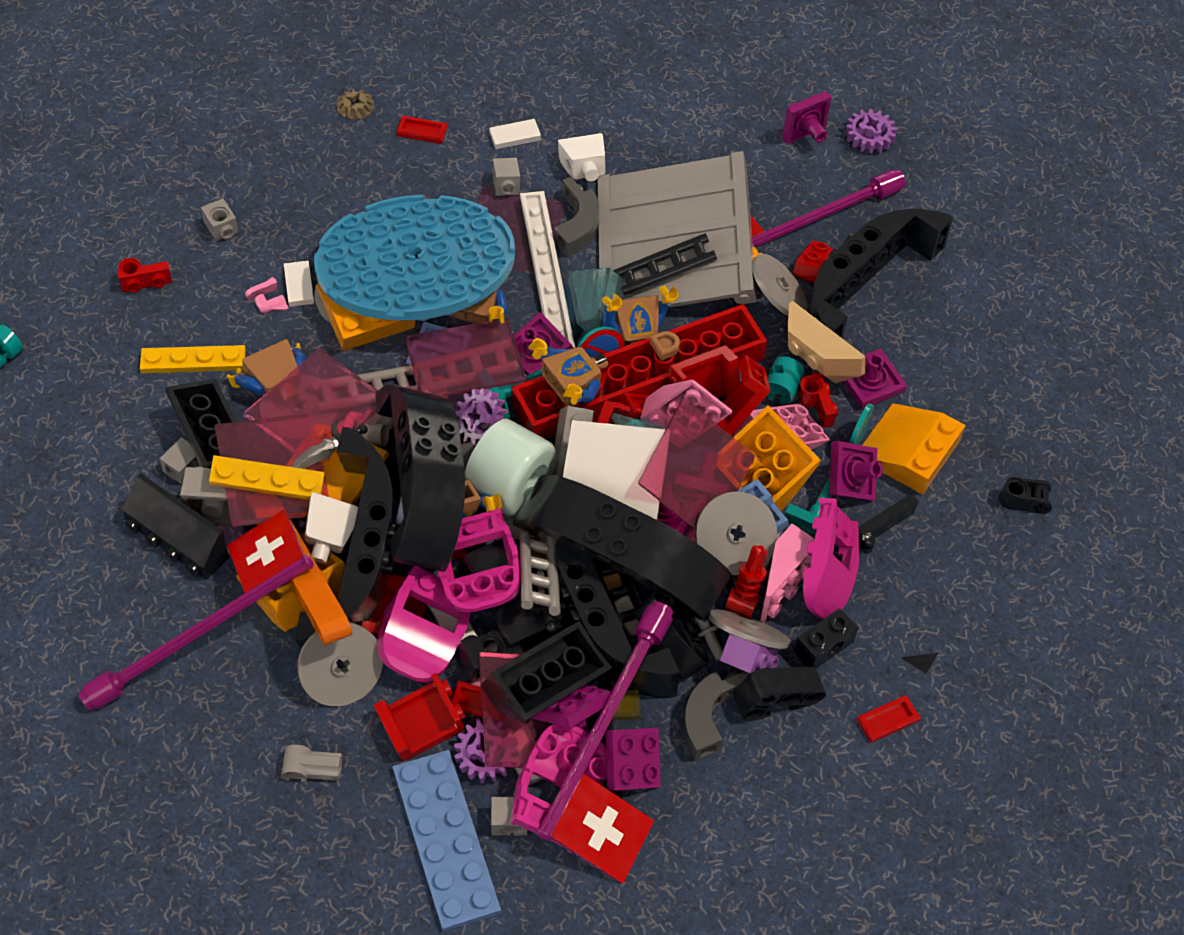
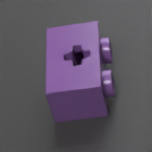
(748, 655)

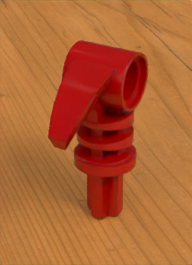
(744, 594)

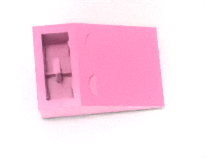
(662, 404)
(799, 421)
(786, 569)

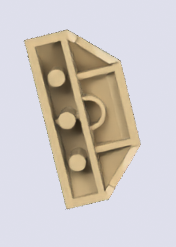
(822, 347)

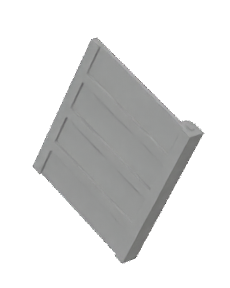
(675, 203)

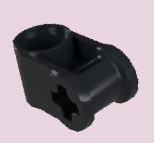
(1026, 495)

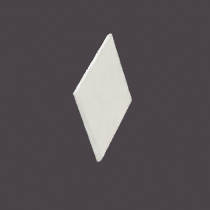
(613, 460)

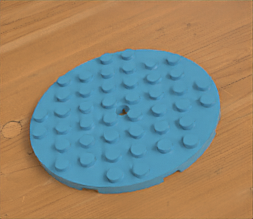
(372, 268)

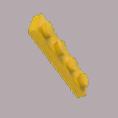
(192, 359)
(265, 477)

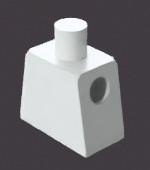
(583, 156)
(328, 525)

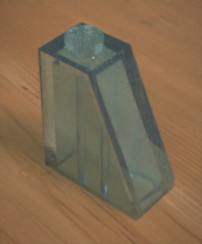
(587, 291)

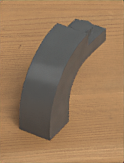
(582, 228)
(699, 729)

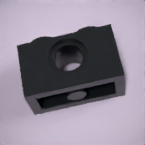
(826, 639)
(470, 647)

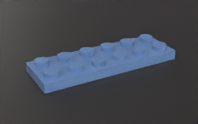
(446, 840)

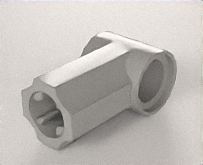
(378, 430)
(303, 763)

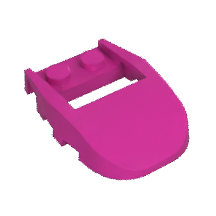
(829, 581)
(490, 586)
(412, 643)
(552, 761)

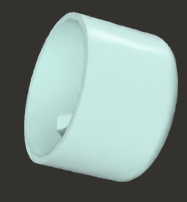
(509, 464)

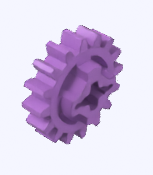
(870, 131)
(479, 413)
(473, 753)

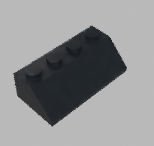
(198, 409)
(175, 528)
(516, 624)
(545, 674)

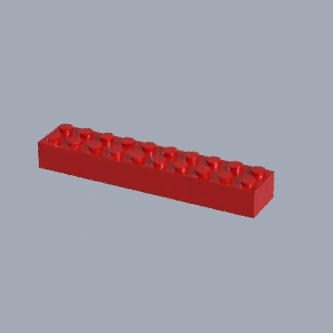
(639, 368)

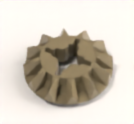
(358, 110)

